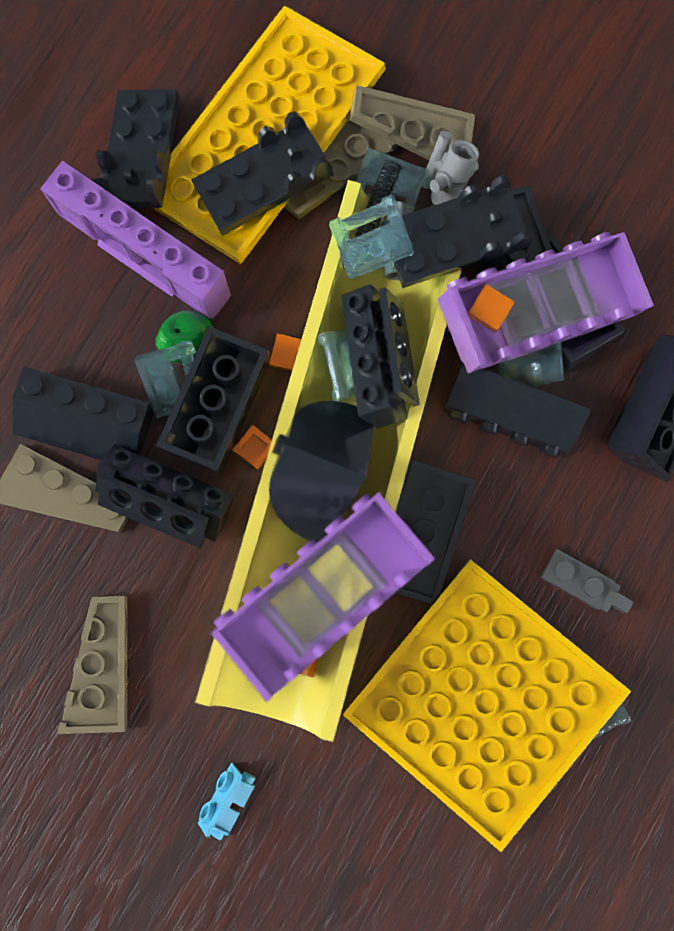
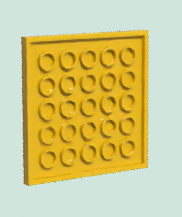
(486, 704)

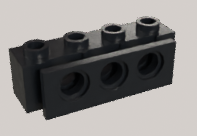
(379, 355)
(176, 487)

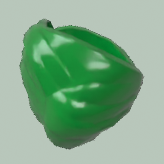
(181, 327)

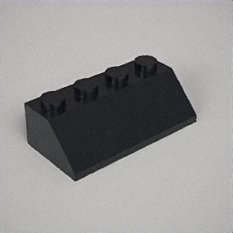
(214, 400)
(515, 411)
(77, 415)
(647, 423)

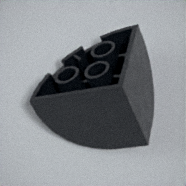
(319, 466)

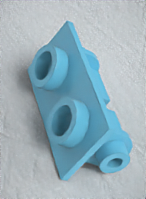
(217, 815)

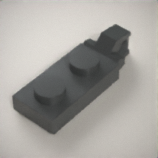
(584, 583)

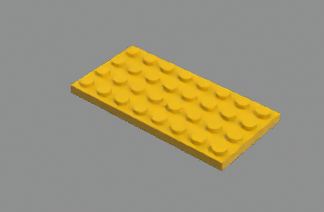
(286, 71)

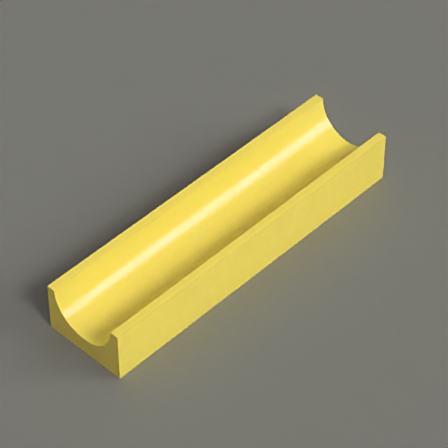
(269, 543)

